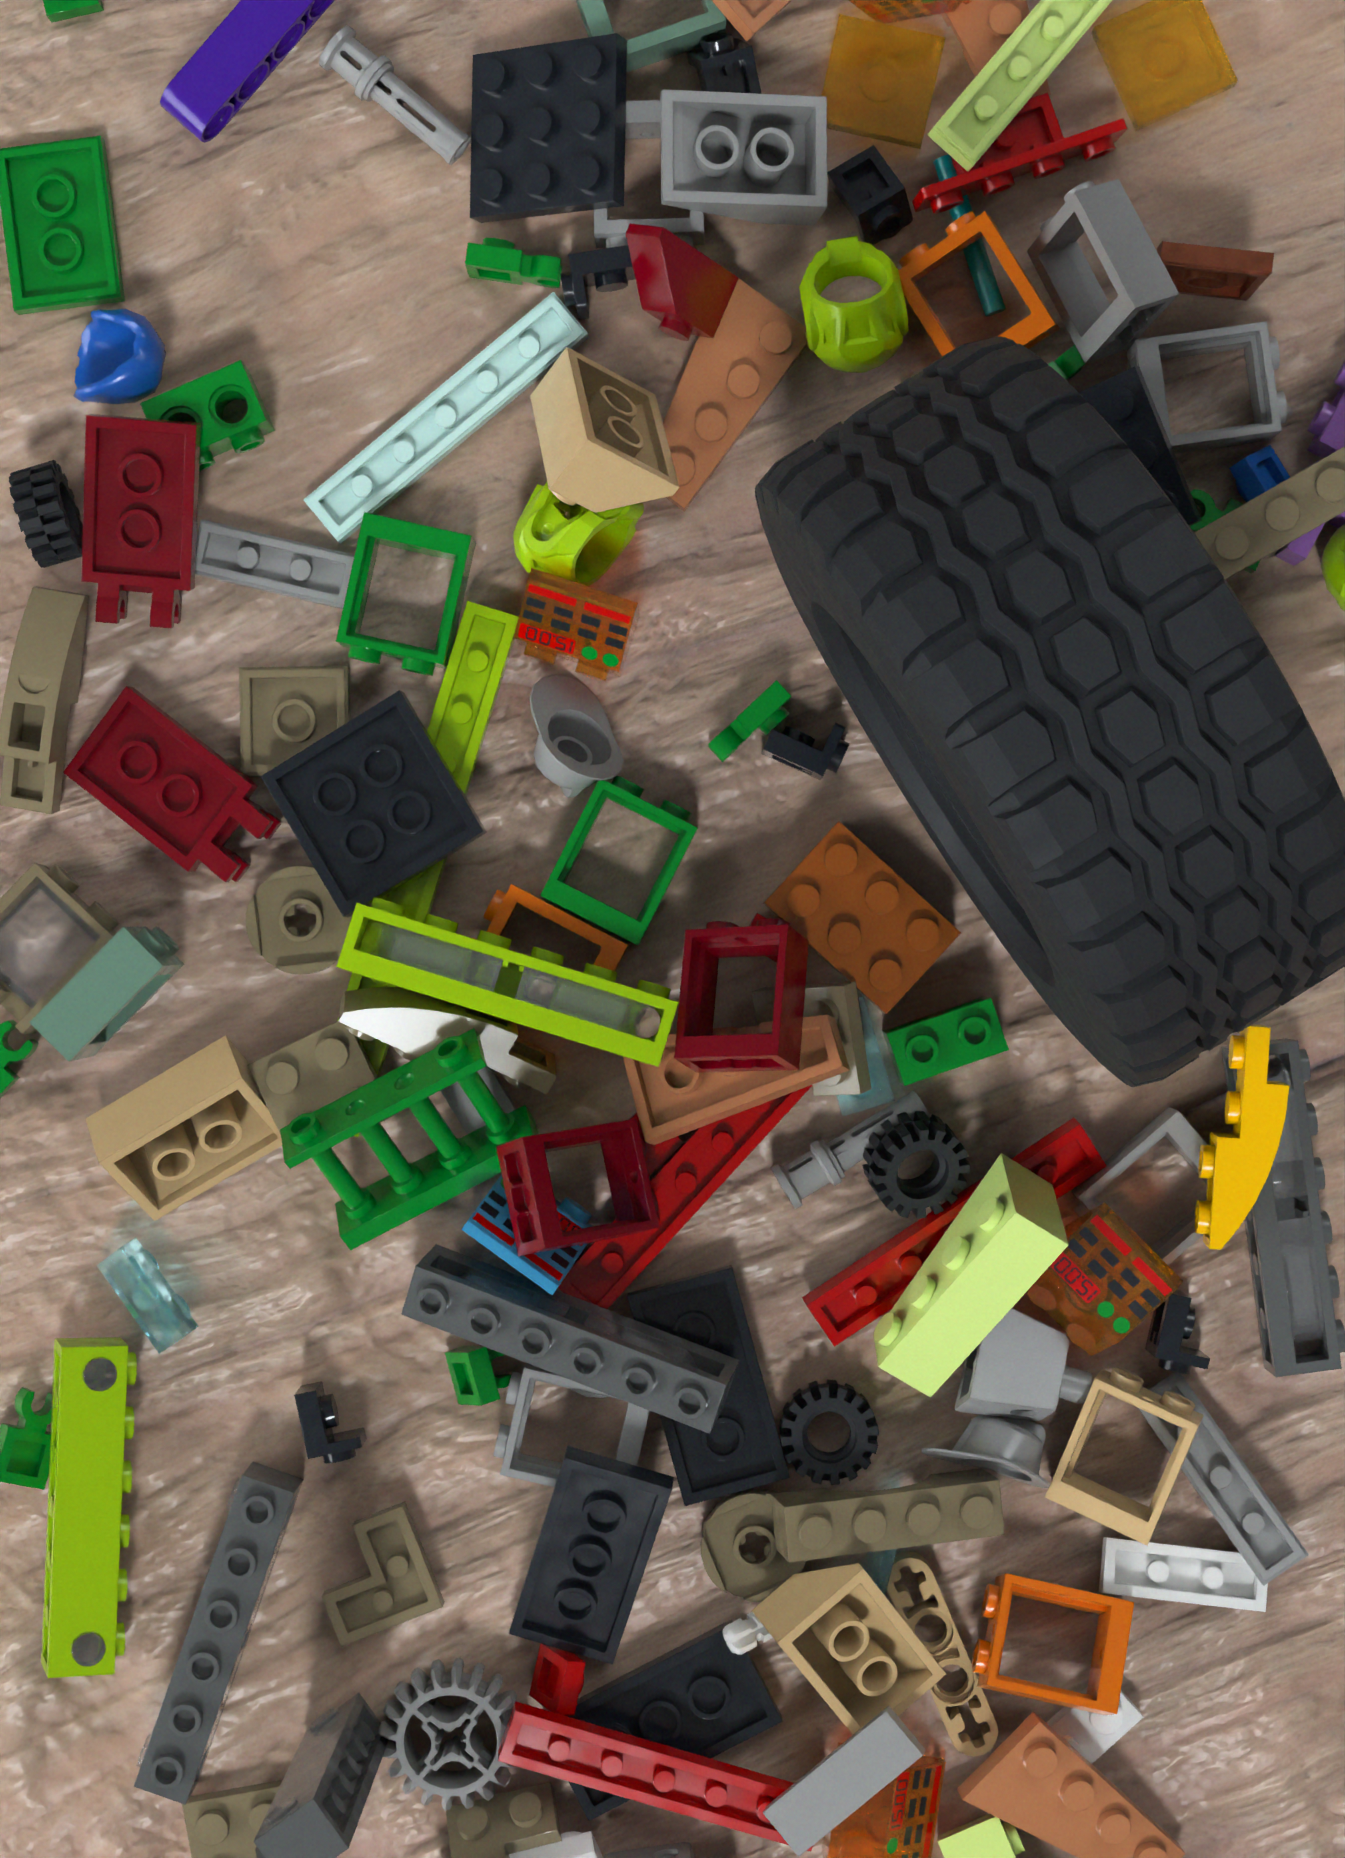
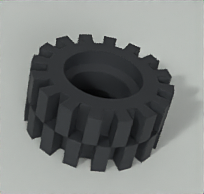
(47, 513)
(934, 1183)
(835, 1464)

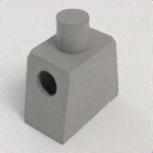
(1020, 1372)

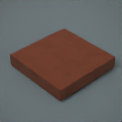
(1215, 270)

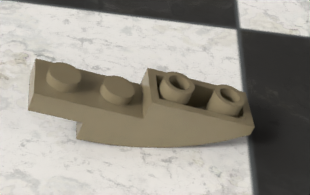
(38, 699)
(420, 1022)

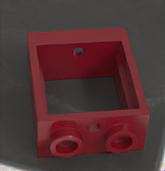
(695, 1040)
(532, 1195)

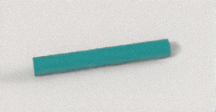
(976, 252)

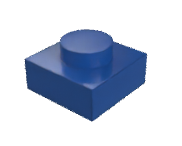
(1258, 473)

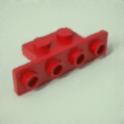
(1026, 145)

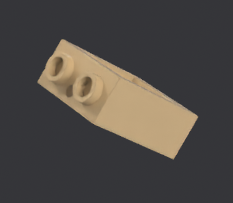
(1101, 1502)

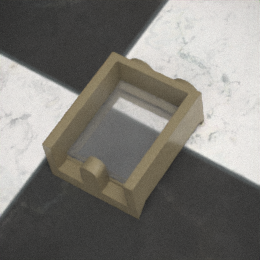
(45, 939)

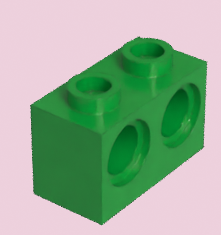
(204, 403)
(945, 1040)

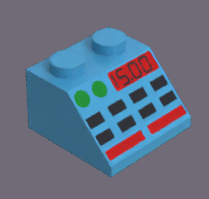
(493, 1229)

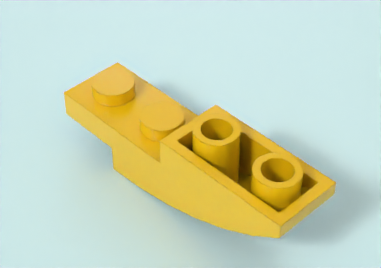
(1241, 1160)

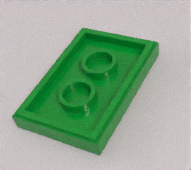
(59, 225)

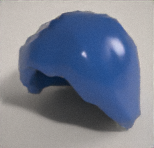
(118, 358)

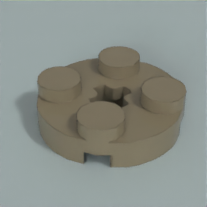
(282, 944)
(726, 1530)

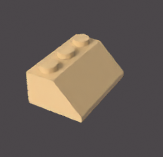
(600, 437)
(185, 1129)
(849, 1643)

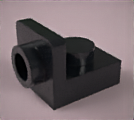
(725, 65)
(872, 195)
(605, 268)
(796, 750)
(1168, 1326)
(317, 1417)

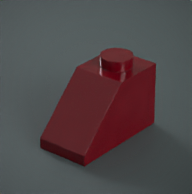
(678, 282)

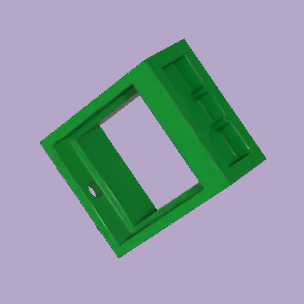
(413, 538)
(628, 796)

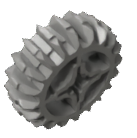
(437, 1718)

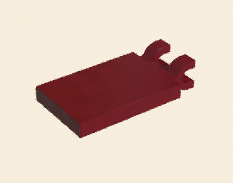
(140, 513)
(169, 786)

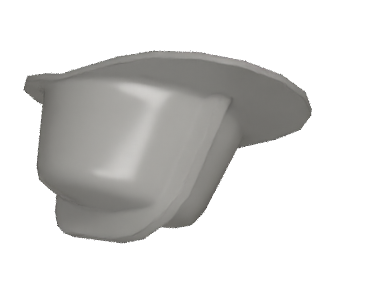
(573, 736)
(1000, 1445)

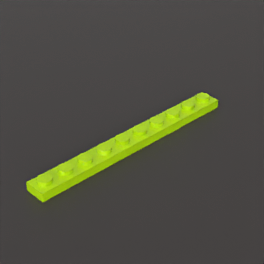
(458, 733)

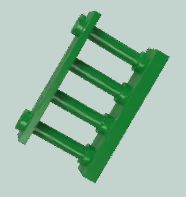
(415, 1185)

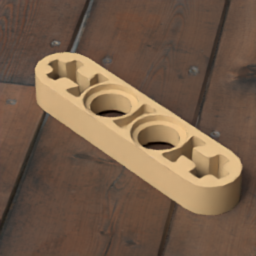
(945, 1651)

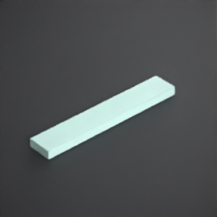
(446, 417)

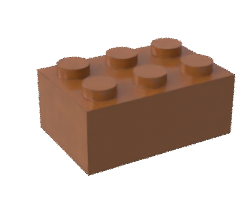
(862, 917)

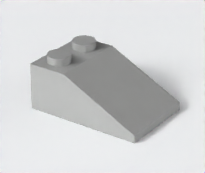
(745, 155)

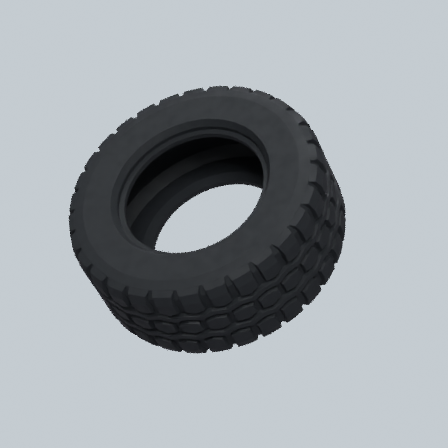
(1068, 704)

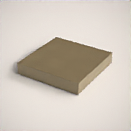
(288, 711)

